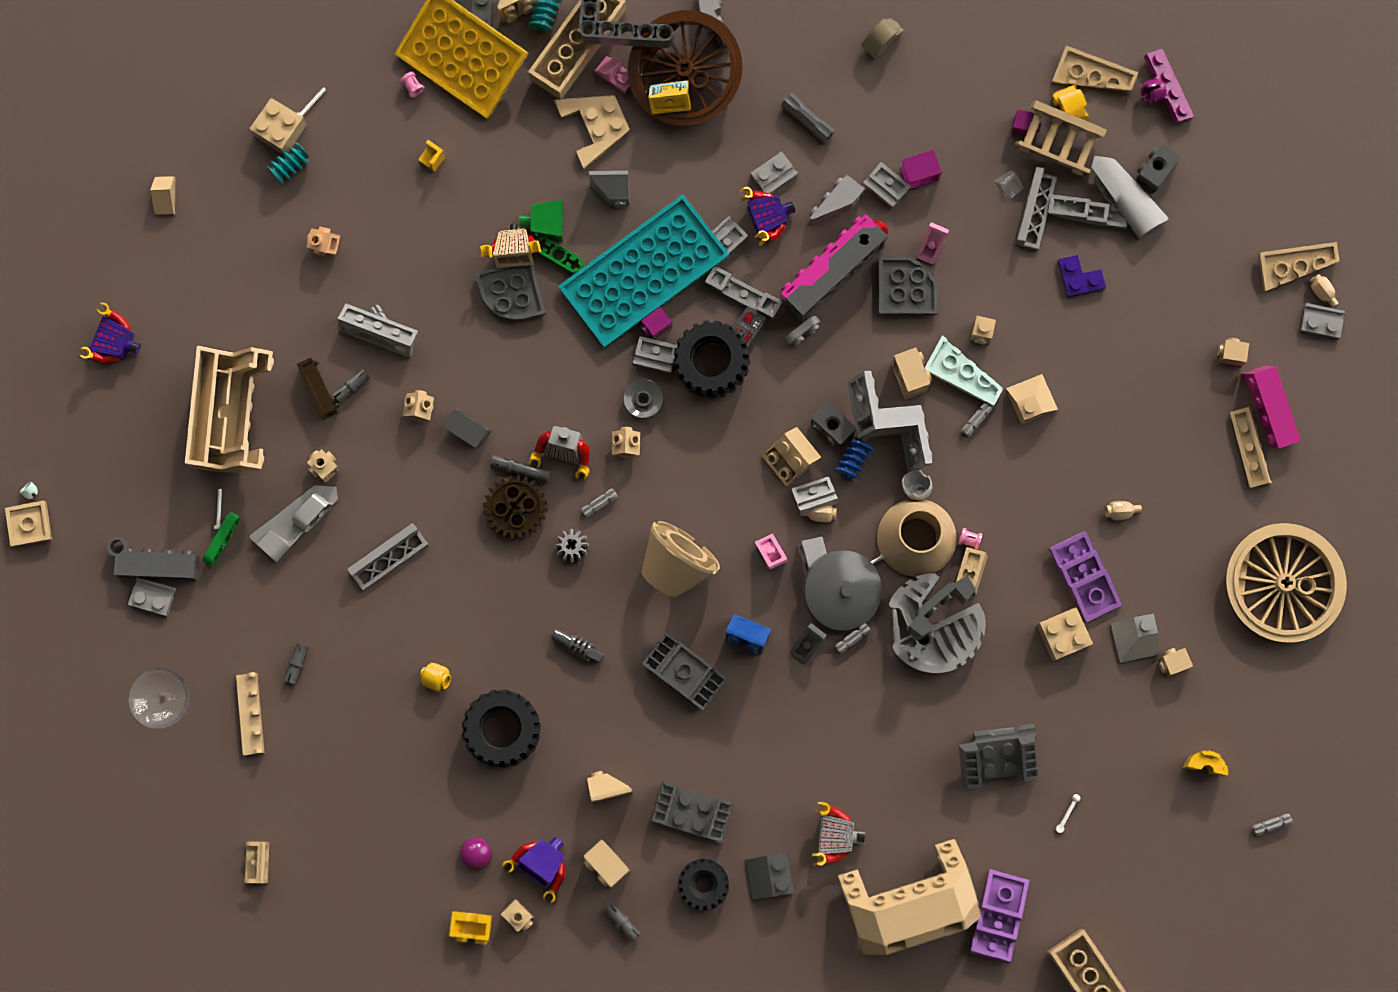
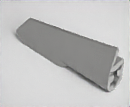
(1127, 195)
(299, 517)

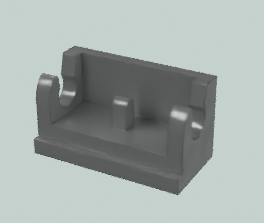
(467, 428)

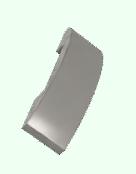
(743, 293)

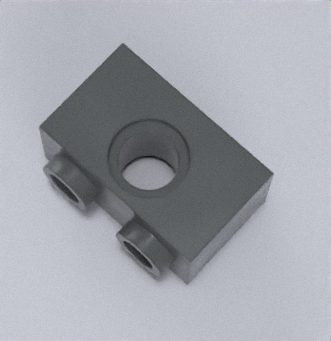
(1165, 159)
(827, 414)

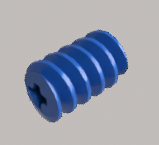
(854, 459)

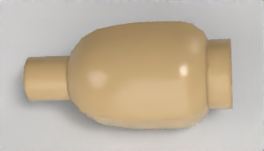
(1323, 289)
(1121, 510)
(822, 514)

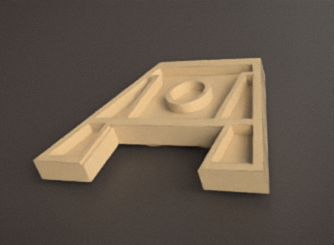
(603, 121)

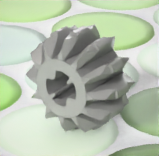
(578, 547)

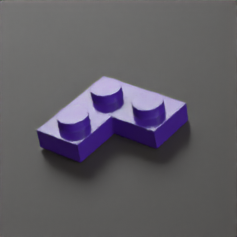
(1075, 281)

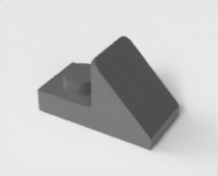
(808, 643)

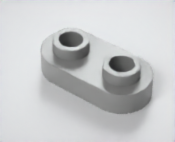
(797, 335)

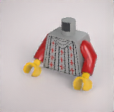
(563, 445)
(835, 835)

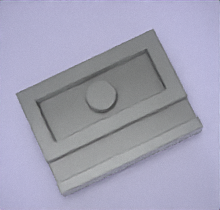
(774, 173)
(886, 185)
(730, 234)
(1322, 321)
(654, 355)
(814, 495)
(152, 596)

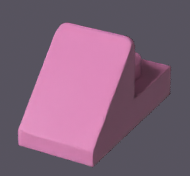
(614, 73)
(932, 243)
(771, 551)

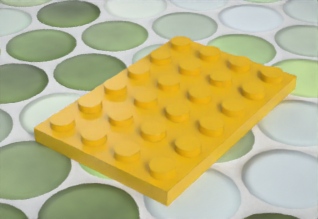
(461, 54)

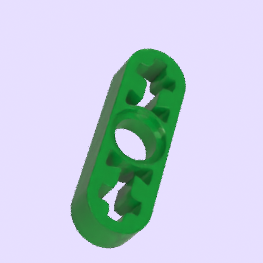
(560, 263)
(221, 539)

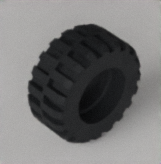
(704, 334)
(492, 702)

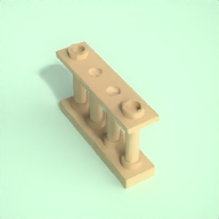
(1075, 125)

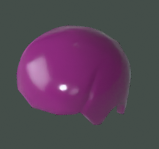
(476, 853)

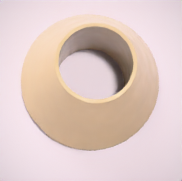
(902, 557)
(675, 562)

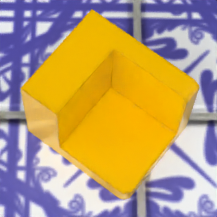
(432, 156)

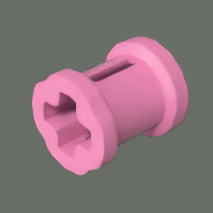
(411, 84)
(970, 539)

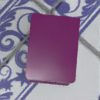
(921, 169)

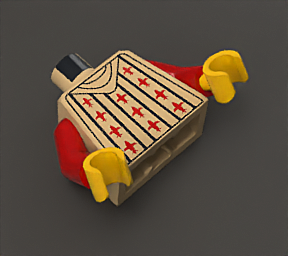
(512, 248)

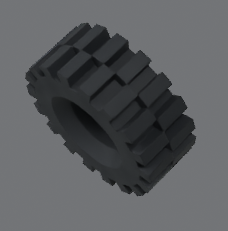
(688, 879)

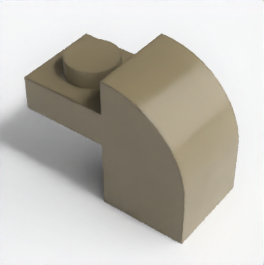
(881, 37)

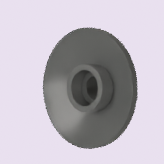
(640, 389)

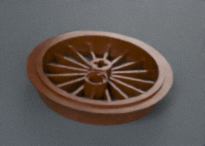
(641, 56)

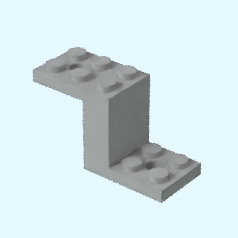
(902, 421)

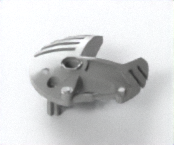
(950, 639)

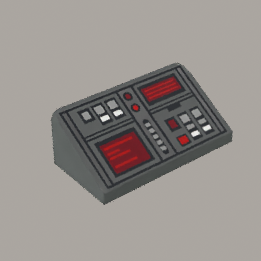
(749, 324)

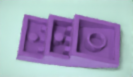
(1085, 576)
(1000, 916)

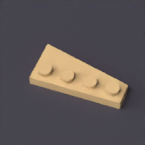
(1090, 71)
(1289, 264)

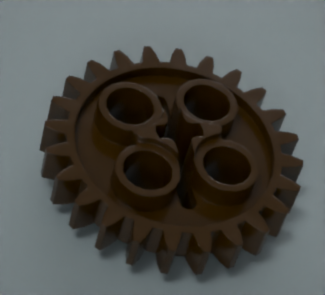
(500, 497)

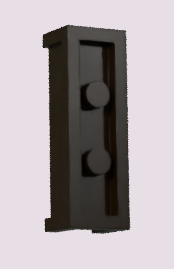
(317, 388)

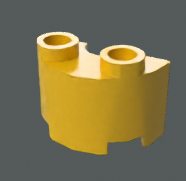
(1071, 102)
(1207, 759)
(470, 926)

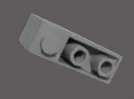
(841, 199)

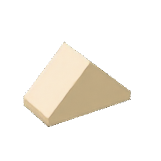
(163, 195)

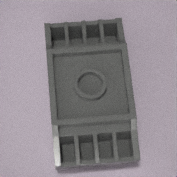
(961, 590)
(684, 671)
(998, 759)
(692, 812)

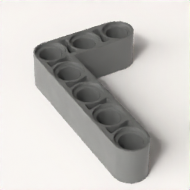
(618, 28)

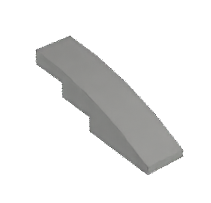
(1087, 212)

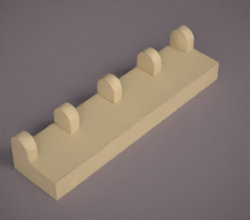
(1250, 447)
(250, 714)

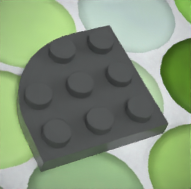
(905, 287)
(511, 292)

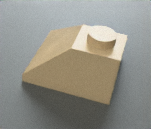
(1031, 399)
(606, 787)

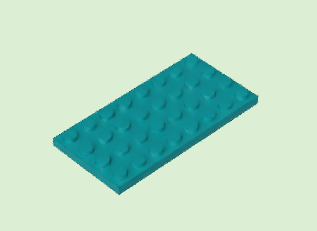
(643, 271)

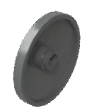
(842, 590)

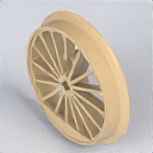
(1237, 575)

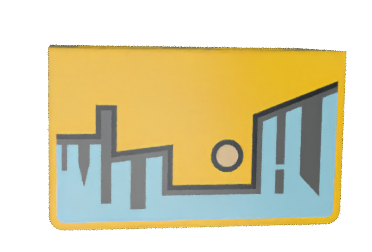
(669, 97)

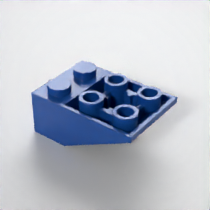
(747, 633)

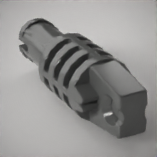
(578, 646)

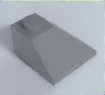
(611, 186)
(1136, 638)

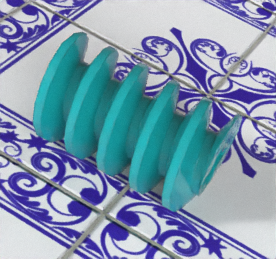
(543, 14)
(289, 163)

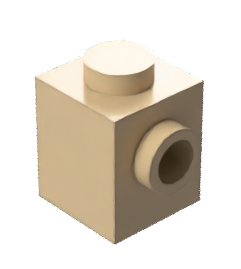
(982, 330)
(1233, 352)
(1174, 661)
(518, 916)

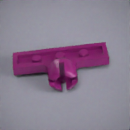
(1165, 87)

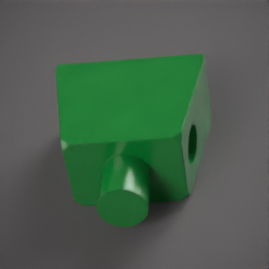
(545, 220)

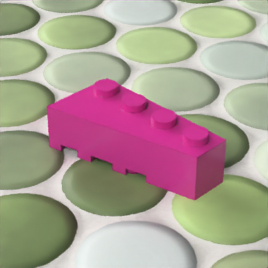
(1272, 406)

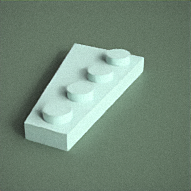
(955, 369)

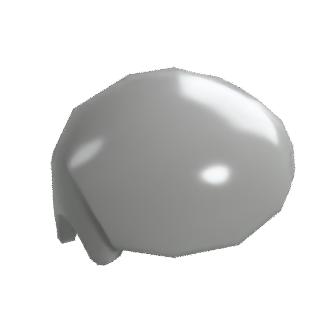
(916, 485)

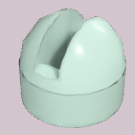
(29, 489)

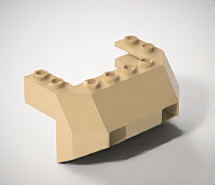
(223, 408)
(913, 911)

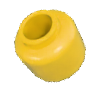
(435, 677)

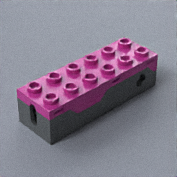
(833, 267)

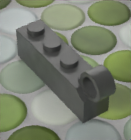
(153, 565)

